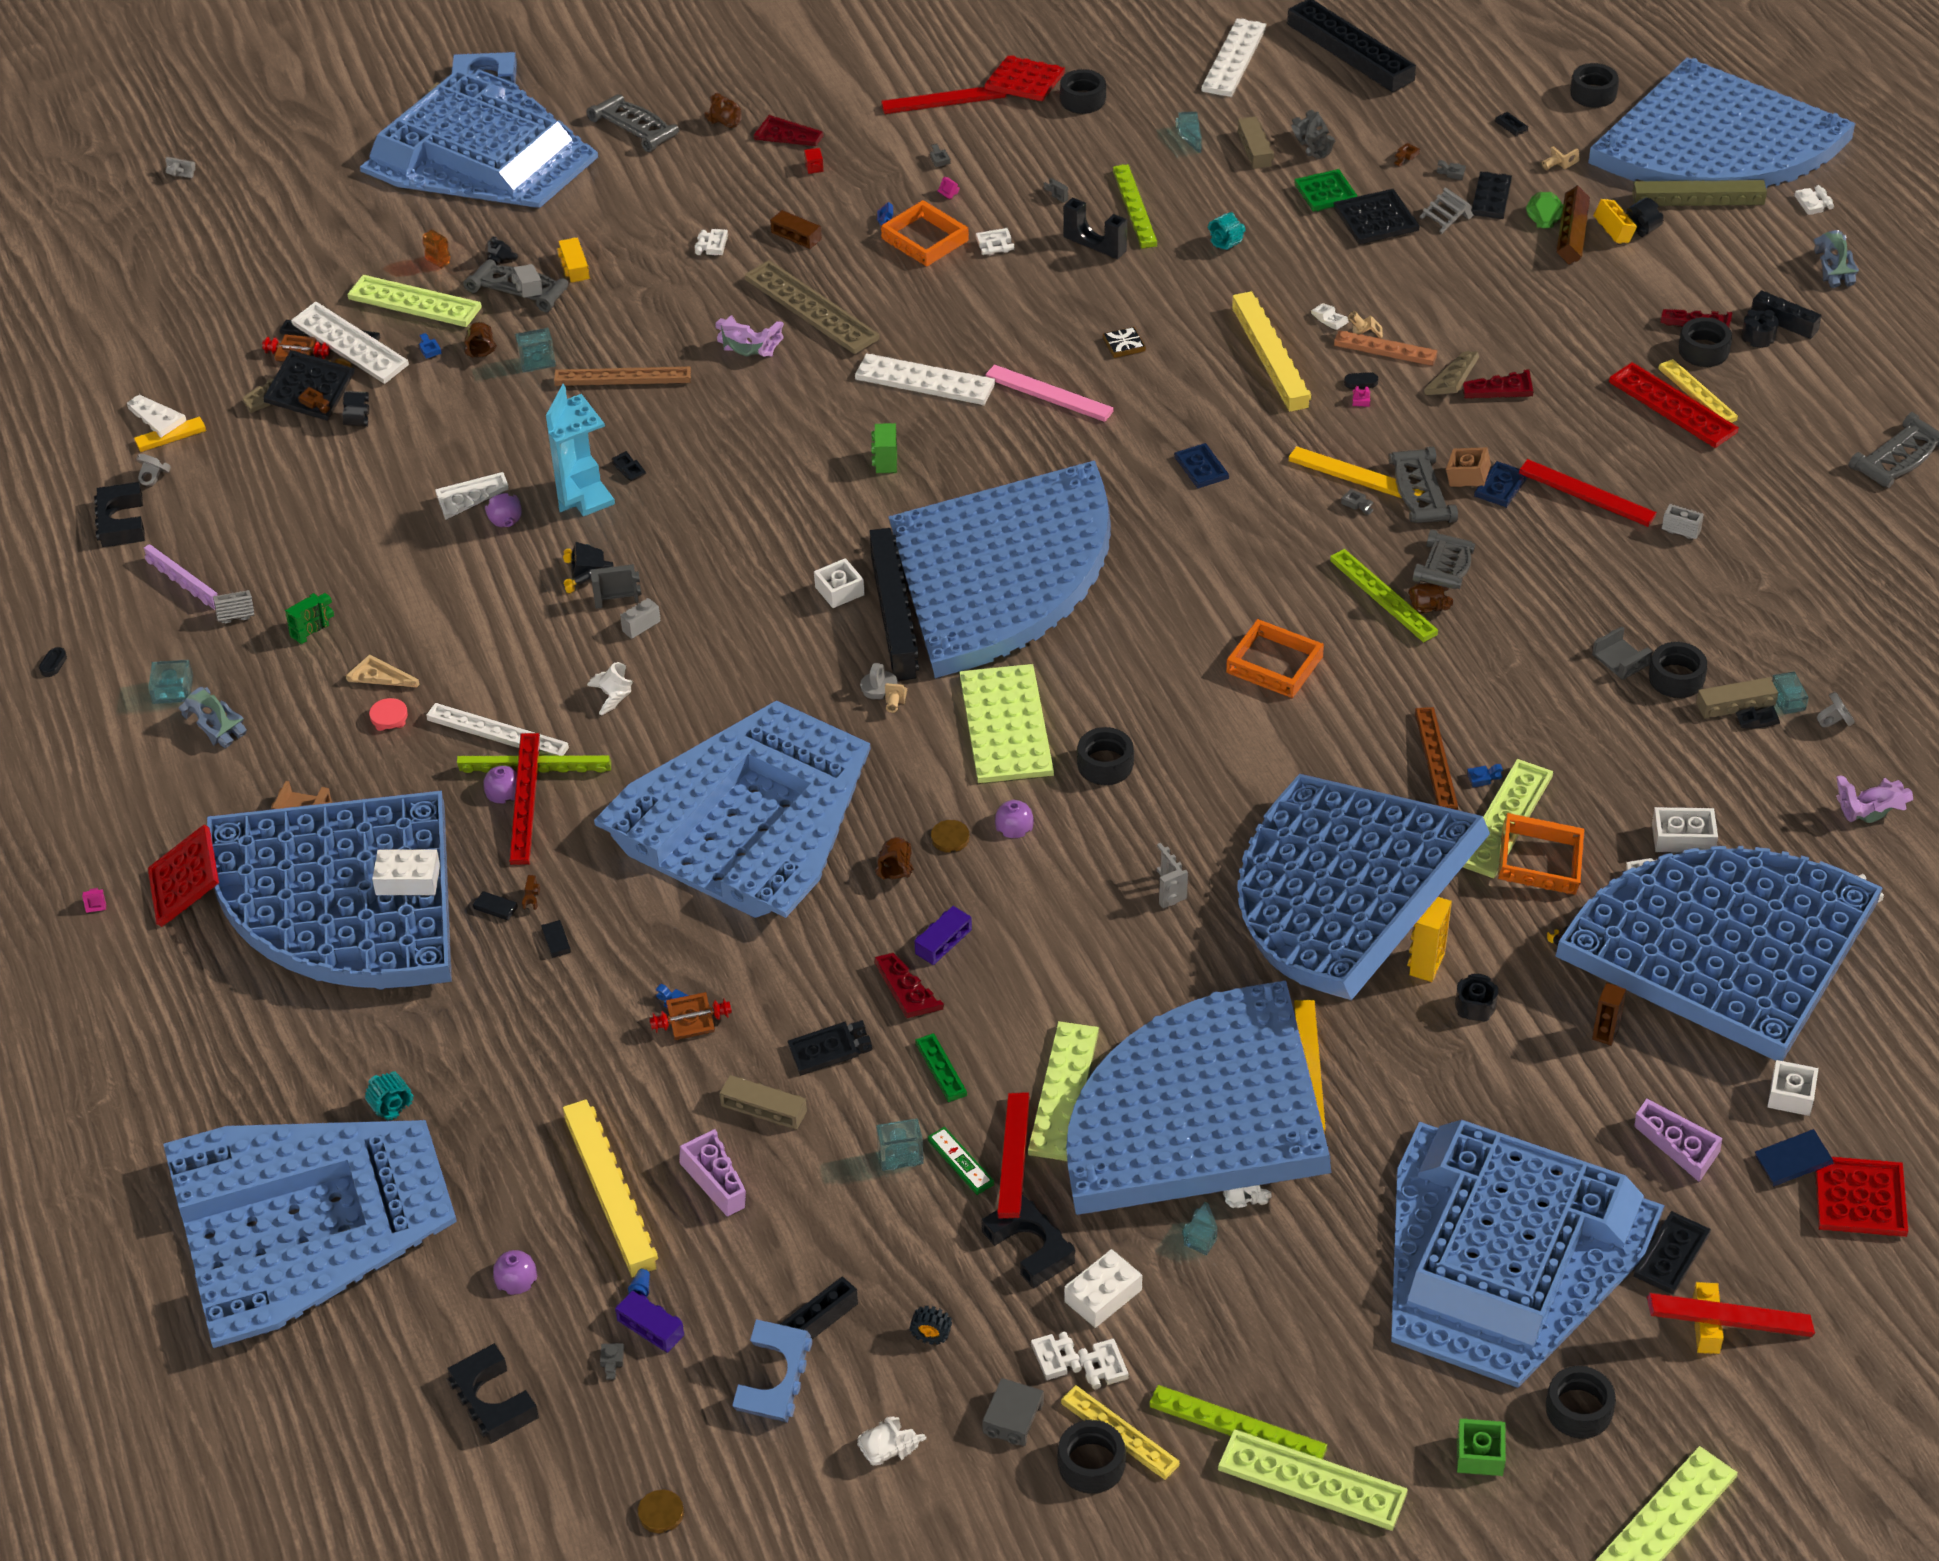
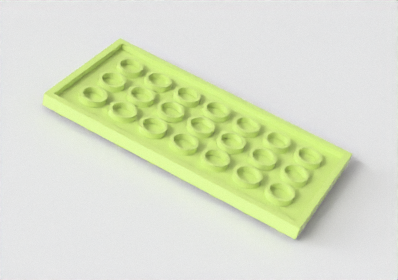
(1006, 723)

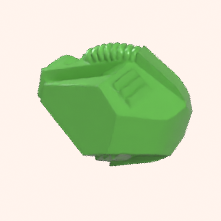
(1544, 209)

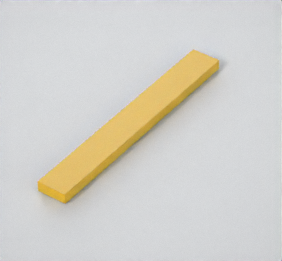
(1347, 471)
(1307, 1026)

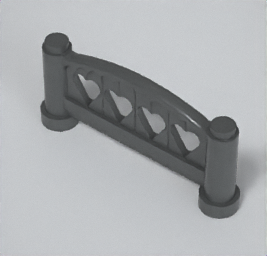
(650, 139)
(484, 277)
(1422, 461)
(1872, 464)
(1439, 556)

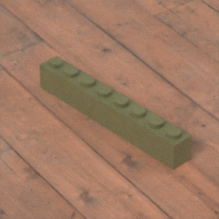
(1701, 192)

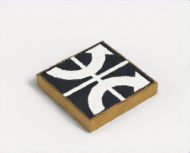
(1124, 342)

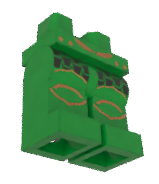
(309, 616)

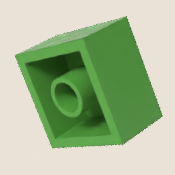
(884, 448)
(1481, 1447)

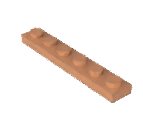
(1385, 348)

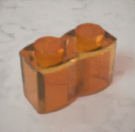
(436, 248)

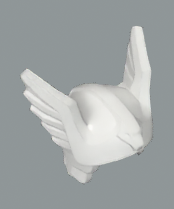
(613, 684)

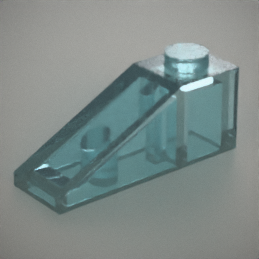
(1189, 129)

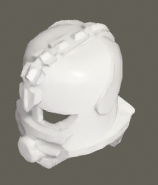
(1240, 1196)
(887, 1441)

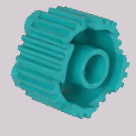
(1226, 231)
(388, 1095)

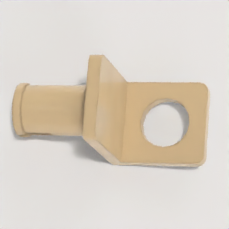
(1560, 159)
(1361, 326)
(894, 695)

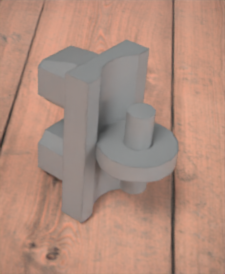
(180, 167)

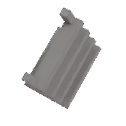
(1452, 201)
(1172, 880)

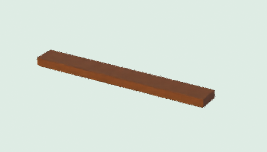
(1436, 758)

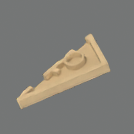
(378, 672)

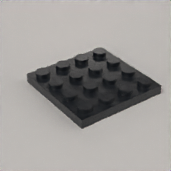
(1376, 216)
(306, 371)

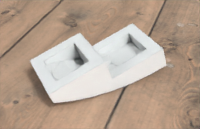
(1327, 315)

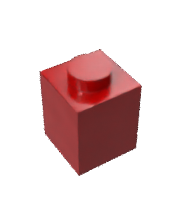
(813, 160)

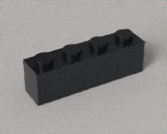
(1789, 315)
(824, 1308)

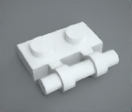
(1810, 200)
(988, 239)
(715, 244)
(1049, 1356)
(1109, 1360)

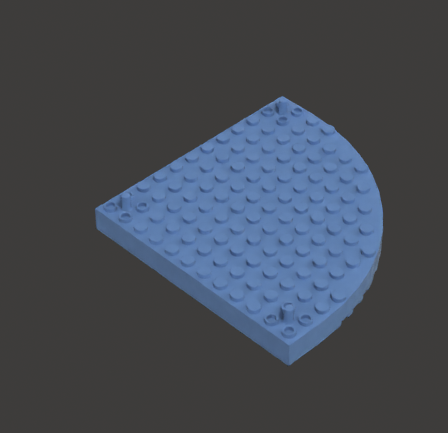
(1719, 128)
(1002, 563)
(1346, 878)
(306, 894)
(1725, 938)
(1198, 1105)

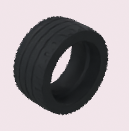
(1594, 74)
(1082, 81)
(1702, 354)
(1677, 654)
(1101, 740)
(1586, 1380)
(1091, 1479)

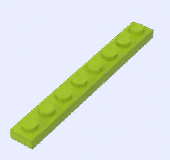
(1135, 206)
(1384, 595)
(545, 763)
(1226, 1421)

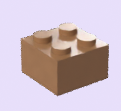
(1468, 467)

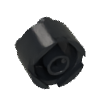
(1645, 216)
(1759, 328)
(355, 408)
(1476, 997)

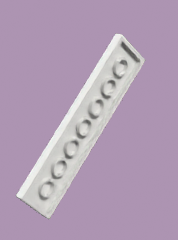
(1234, 57)
(350, 342)
(925, 379)

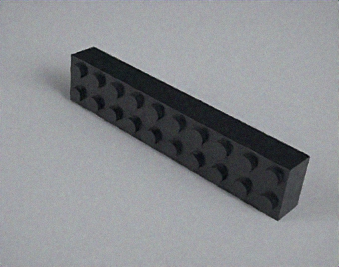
(1351, 45)
(894, 604)

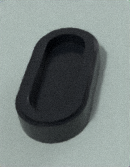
(1361, 380)
(53, 662)

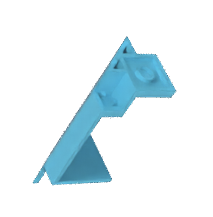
(574, 467)

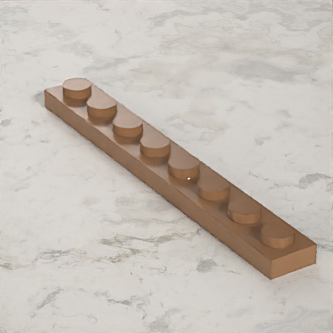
(616, 376)

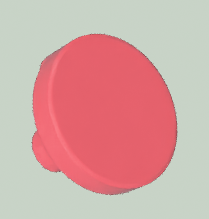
(388, 714)

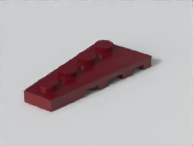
(785, 131)
(1680, 317)
(1508, 386)
(906, 988)

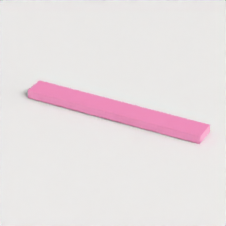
(1050, 393)

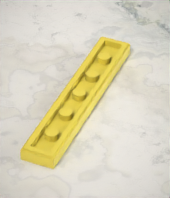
(1695, 389)
(1135, 1442)

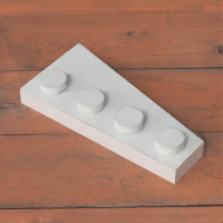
(156, 415)
(467, 494)

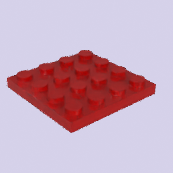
(1025, 78)
(183, 875)
(1862, 1197)

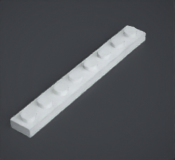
(491, 729)

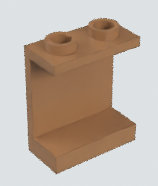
(288, 799)

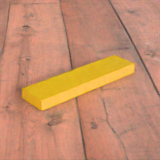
(185, 430)

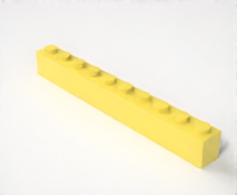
(1271, 351)
(609, 1187)

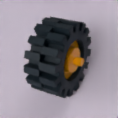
(930, 1325)

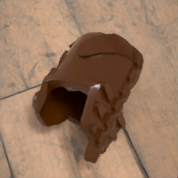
(728, 115)
(481, 338)
(1429, 597)
(896, 855)

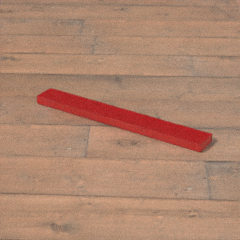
(939, 99)
(1587, 492)
(524, 799)
(1013, 1155)
(1730, 1315)

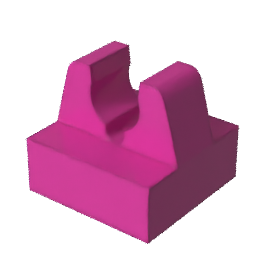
(948, 188)
(1361, 397)
(94, 900)

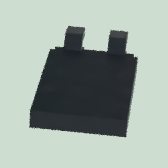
(829, 1046)

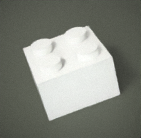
(839, 583)
(1793, 1088)

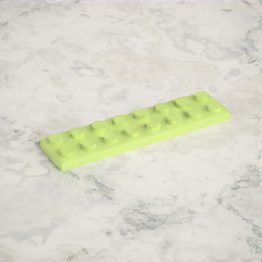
(414, 300)
(1516, 796)
(1063, 1083)
(1313, 1479)
(1672, 1510)

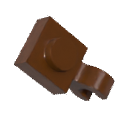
(1406, 152)
(314, 398)
(531, 890)

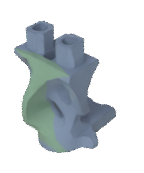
(1838, 269)
(217, 718)

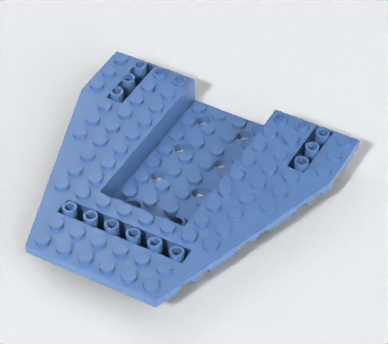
(479, 142)
(688, 799)
(260, 1173)
(1476, 1307)

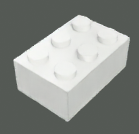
(1684, 829)
(406, 872)
(1103, 1288)

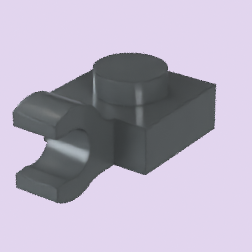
(938, 156)
(1453, 170)
(1058, 190)
(1357, 500)
(611, 1357)

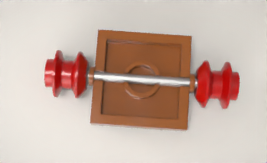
(301, 344)
(690, 1016)

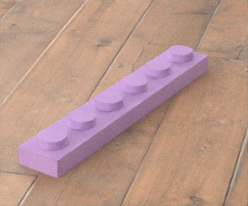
(180, 575)

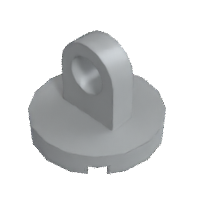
(151, 466)
(874, 683)
(1835, 713)

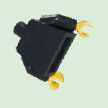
(583, 559)

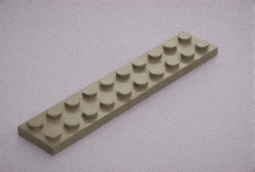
(812, 307)

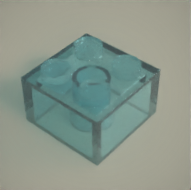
(535, 350)
(170, 681)
(900, 1144)

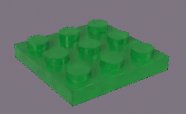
(1324, 189)

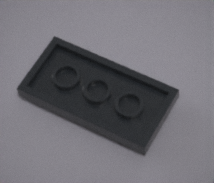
(1491, 195)
(1672, 1253)

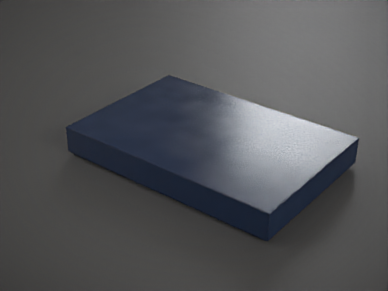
(1201, 465)
(1501, 484)
(1793, 1157)

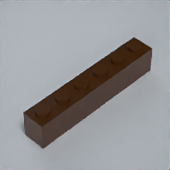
(1573, 225)

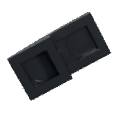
(627, 466)
(1757, 719)

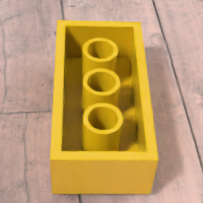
(1429, 940)

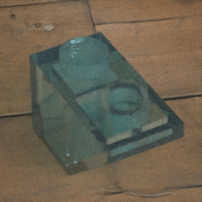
(1202, 1230)

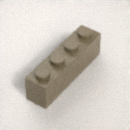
(1255, 142)
(1736, 697)
(763, 1102)

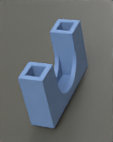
(502, 63)
(778, 1401)

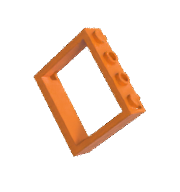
(957, 233)
(1268, 678)
(1547, 831)

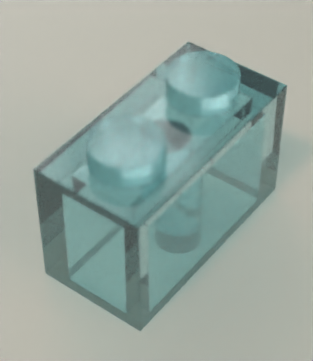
(1791, 693)

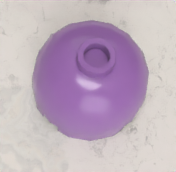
(503, 510)
(500, 784)
(1014, 819)
(514, 1272)

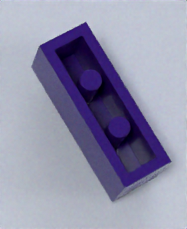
(943, 935)
(650, 1321)

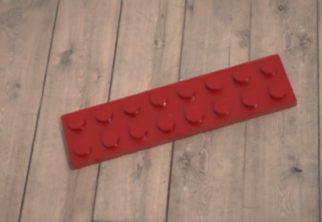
(1673, 405)

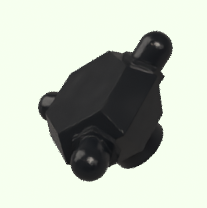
(499, 251)

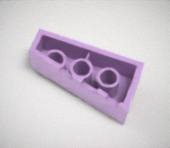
(1678, 1138)
(713, 1171)

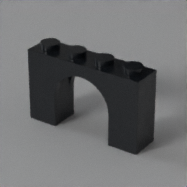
(1077, 230)
(110, 500)
(1050, 1259)
(493, 1419)

